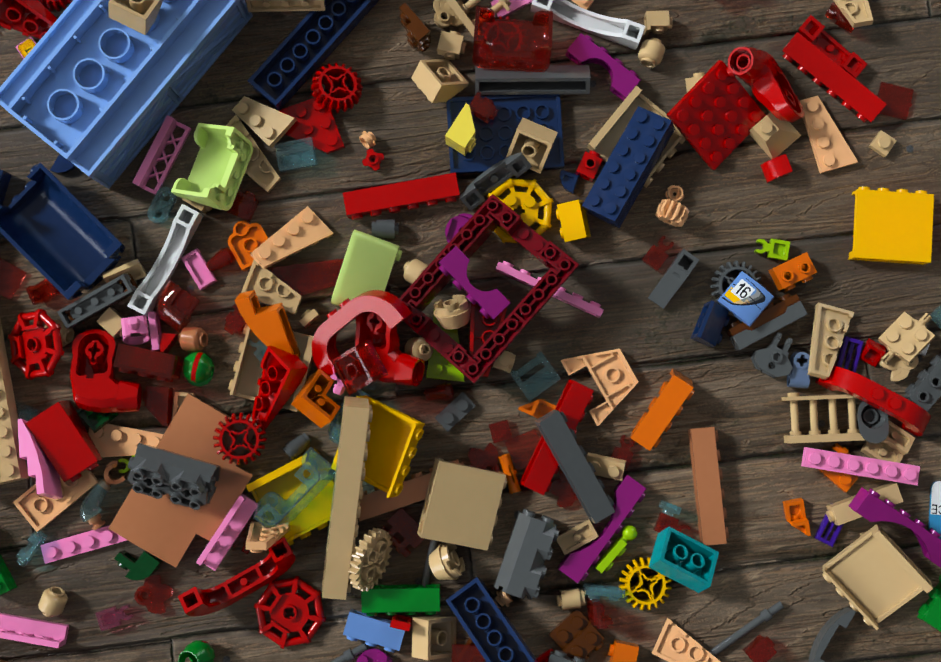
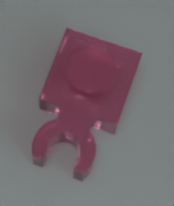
(111, 617)

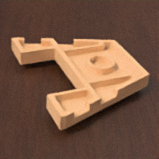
(611, 376)

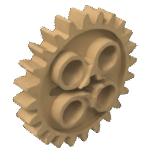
(370, 559)

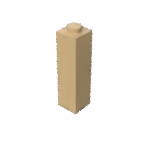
(841, 512)

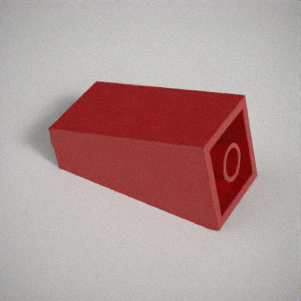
(65, 440)

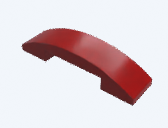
(815, 33)

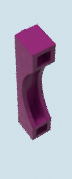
(625, 497)
(874, 509)

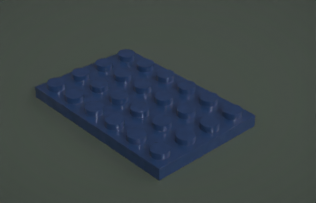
(496, 137)

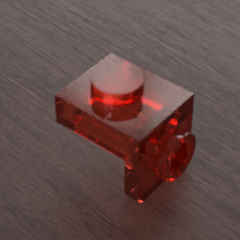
(42, 292)

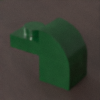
(141, 568)

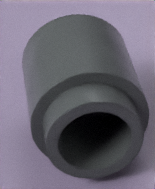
(385, 228)

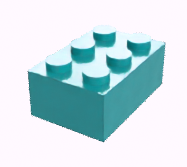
(683, 559)

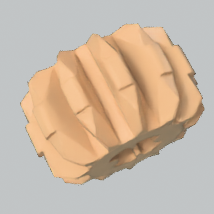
(672, 212)

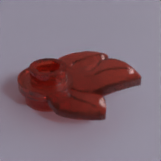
(483, 459)
(563, 490)
(156, 594)

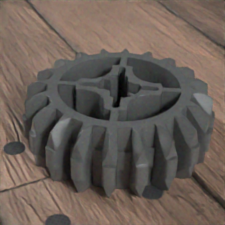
(728, 280)

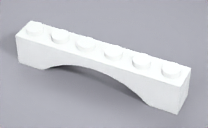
(613, 29)
(179, 236)

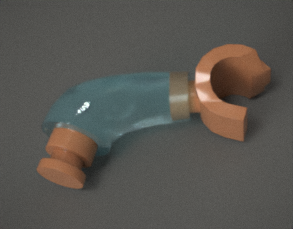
(91, 505)

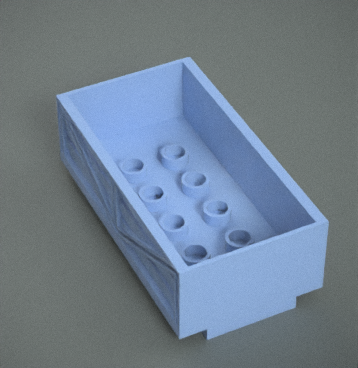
(106, 88)

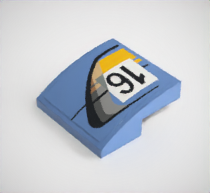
(745, 299)

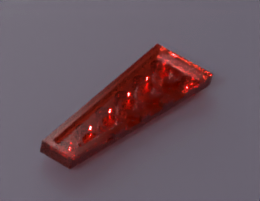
(310, 276)

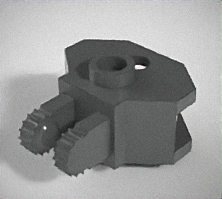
(775, 357)

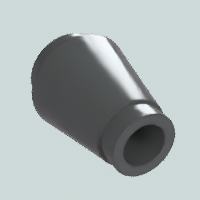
(296, 446)

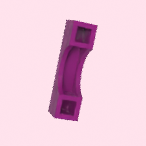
(586, 51)
(455, 265)

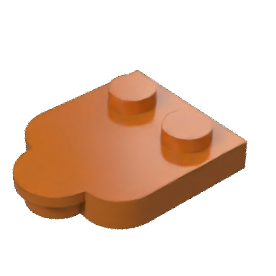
(245, 240)

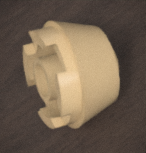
(453, 312)
(446, 563)

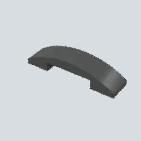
(492, 178)
(824, 636)

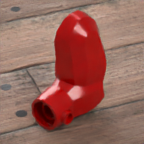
(767, 82)
(401, 367)
(94, 376)

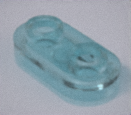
(159, 204)
(26, 554)

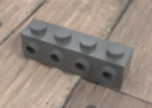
(928, 386)

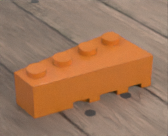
(662, 410)

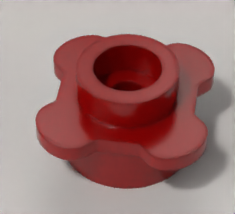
(373, 164)

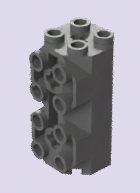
(162, 472)
(526, 555)

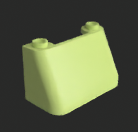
(217, 167)
(365, 266)

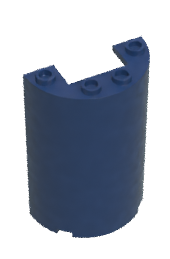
(59, 234)

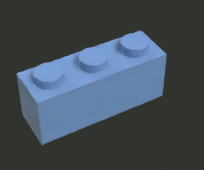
(373, 631)

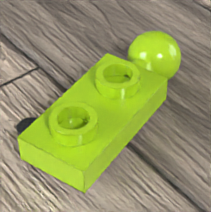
(617, 549)

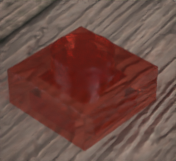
(500, 431)

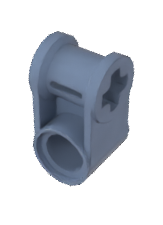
(799, 374)

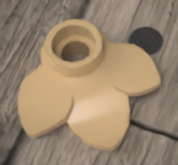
(442, 8)
(899, 368)

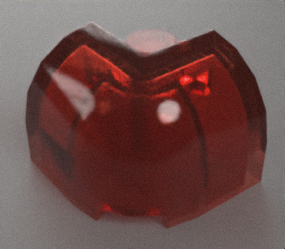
(175, 305)

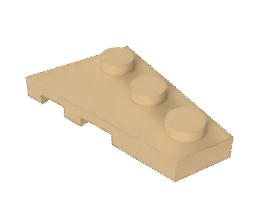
(264, 120)
(271, 289)

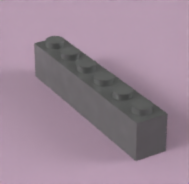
(555, 80)
(575, 466)

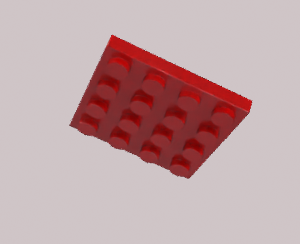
(716, 115)

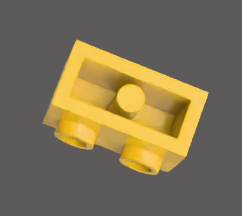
(573, 221)

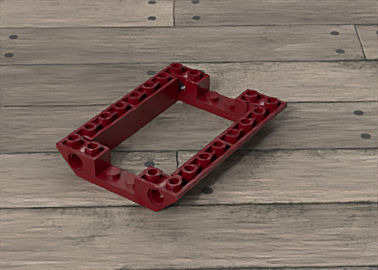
(470, 237)

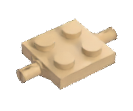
(906, 338)

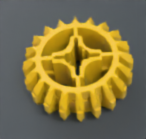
(637, 586)

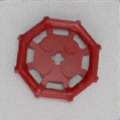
(23, 347)
(278, 613)

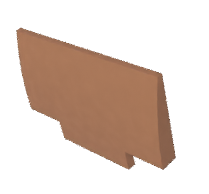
(168, 527)

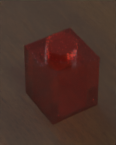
(760, 649)

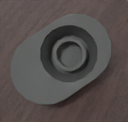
(872, 423)

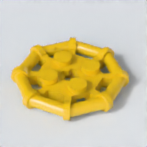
(526, 203)

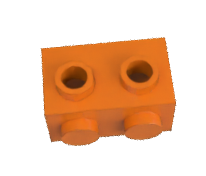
(793, 271)

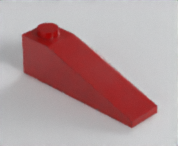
(26, 16)
(279, 380)

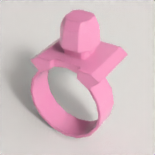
(135, 325)
(339, 388)

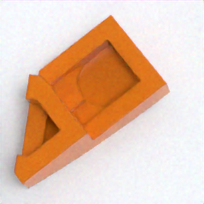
(537, 408)
(796, 516)

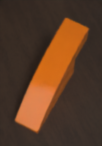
(267, 322)

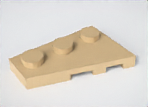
(856, 12)

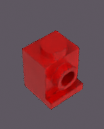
(586, 172)

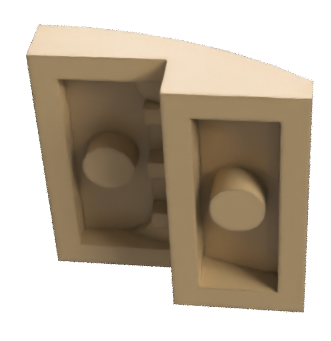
(892, 448)

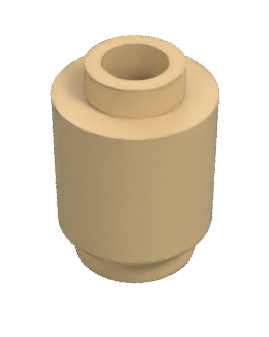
(570, 599)

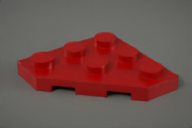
(314, 123)

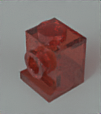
(483, 108)
(234, 322)

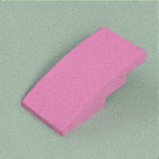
(39, 466)

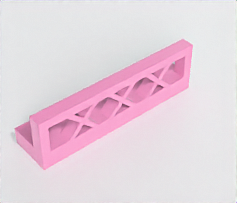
(155, 152)
(227, 532)
(33, 630)

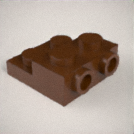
(417, 32)
(577, 635)

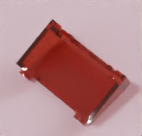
(512, 43)

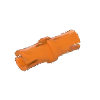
(510, 472)

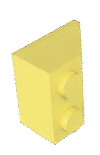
(462, 132)

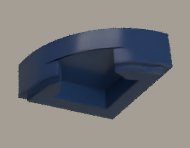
(62, 165)
(568, 181)

